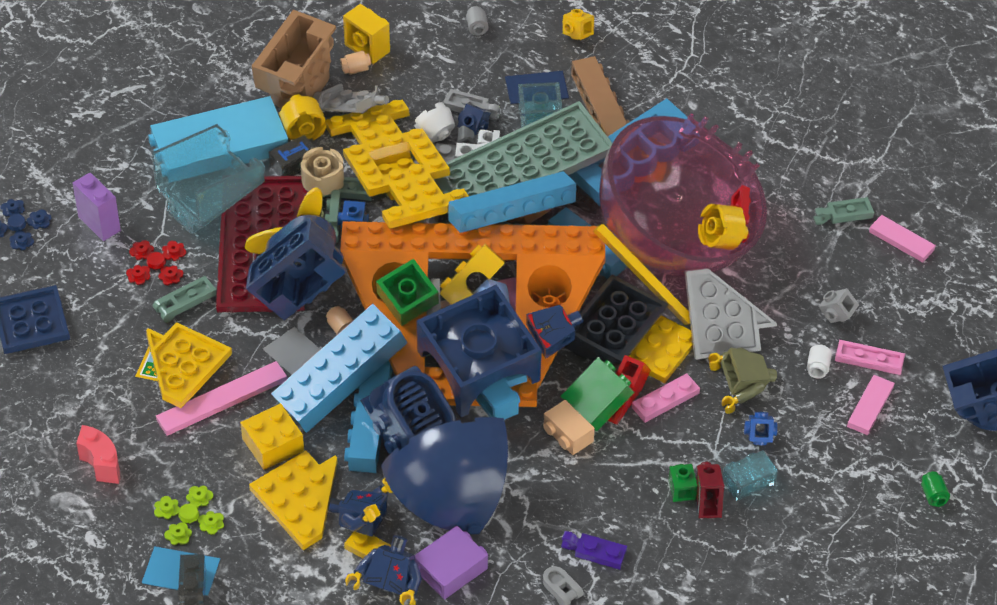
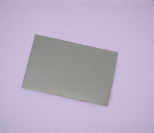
(292, 350)

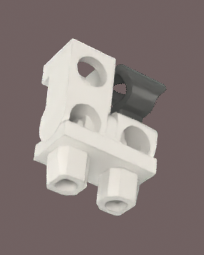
(475, 141)

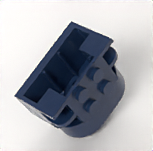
(974, 389)
(406, 407)

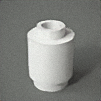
(819, 361)

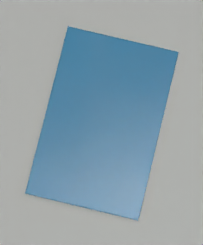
(165, 566)

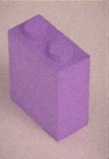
(96, 206)
(451, 562)

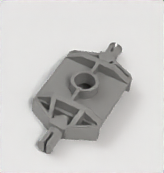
(347, 101)

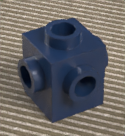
(474, 118)

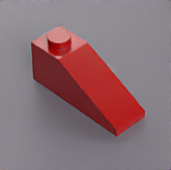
(637, 374)

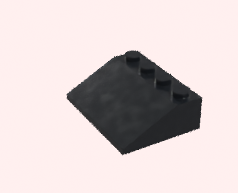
(615, 321)

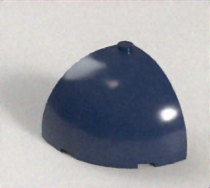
(452, 473)

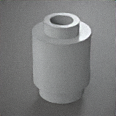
(477, 21)

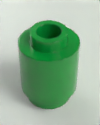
(935, 489)

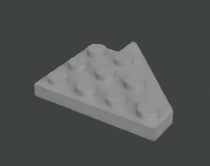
(721, 316)

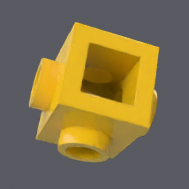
(578, 24)

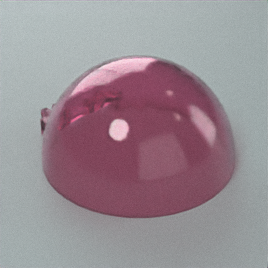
(661, 181)

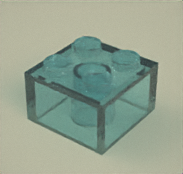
(538, 101)

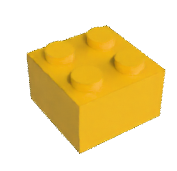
(366, 32)
(272, 436)

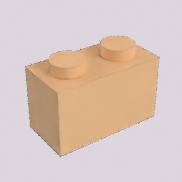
(568, 427)

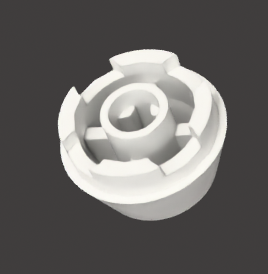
(436, 122)

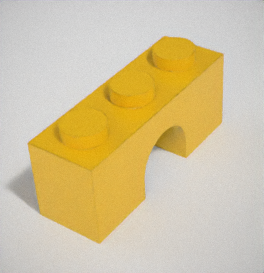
(483, 261)

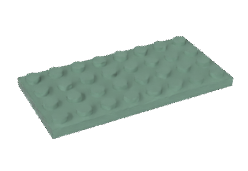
(545, 147)

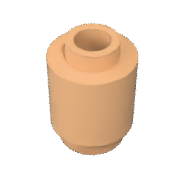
(355, 62)
(338, 319)

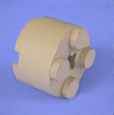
(322, 170)

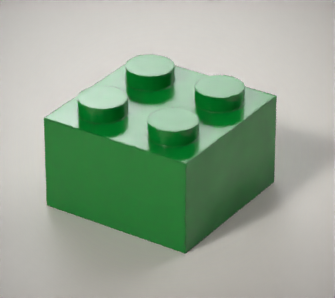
(407, 292)

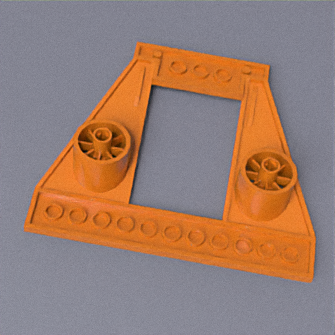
(552, 269)

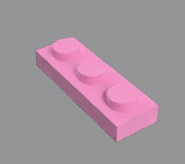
(665, 398)

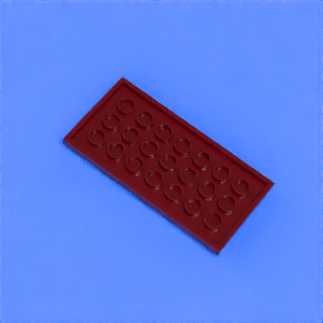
(264, 208)

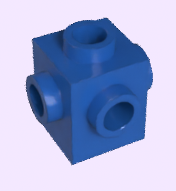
(347, 214)
(763, 436)

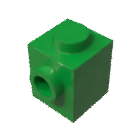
(682, 482)

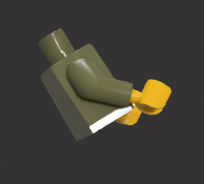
(744, 373)

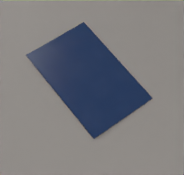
(546, 77)

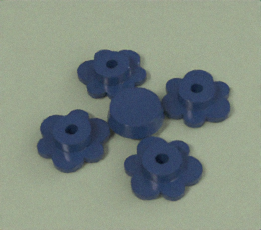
(17, 222)

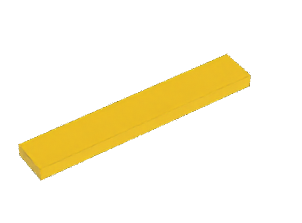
(642, 273)

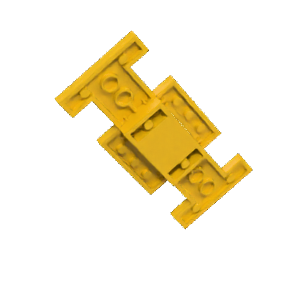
(386, 166)

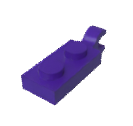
(595, 549)

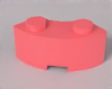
(100, 453)

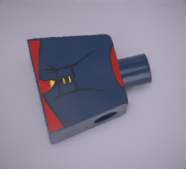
(552, 328)

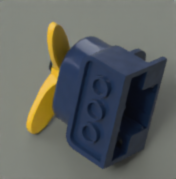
(295, 259)

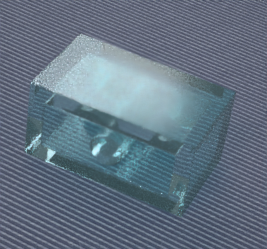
(749, 475)

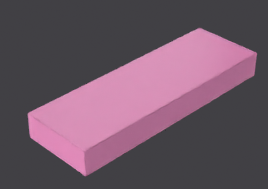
(902, 238)
(870, 357)
(870, 404)

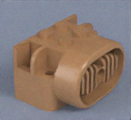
(295, 59)

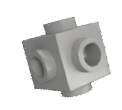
(838, 305)

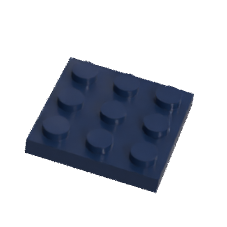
(32, 320)

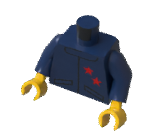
(362, 509)
(390, 570)

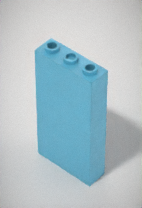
(251, 126)

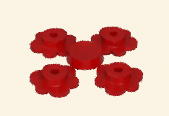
(156, 261)

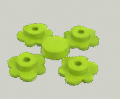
(187, 514)

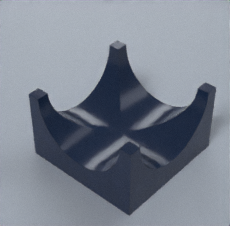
(478, 344)

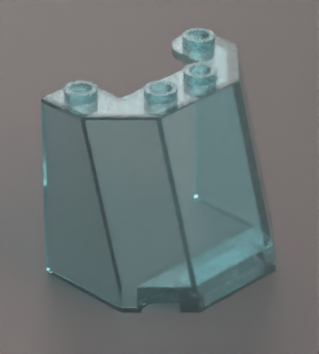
(203, 177)

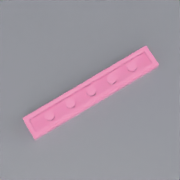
(221, 398)

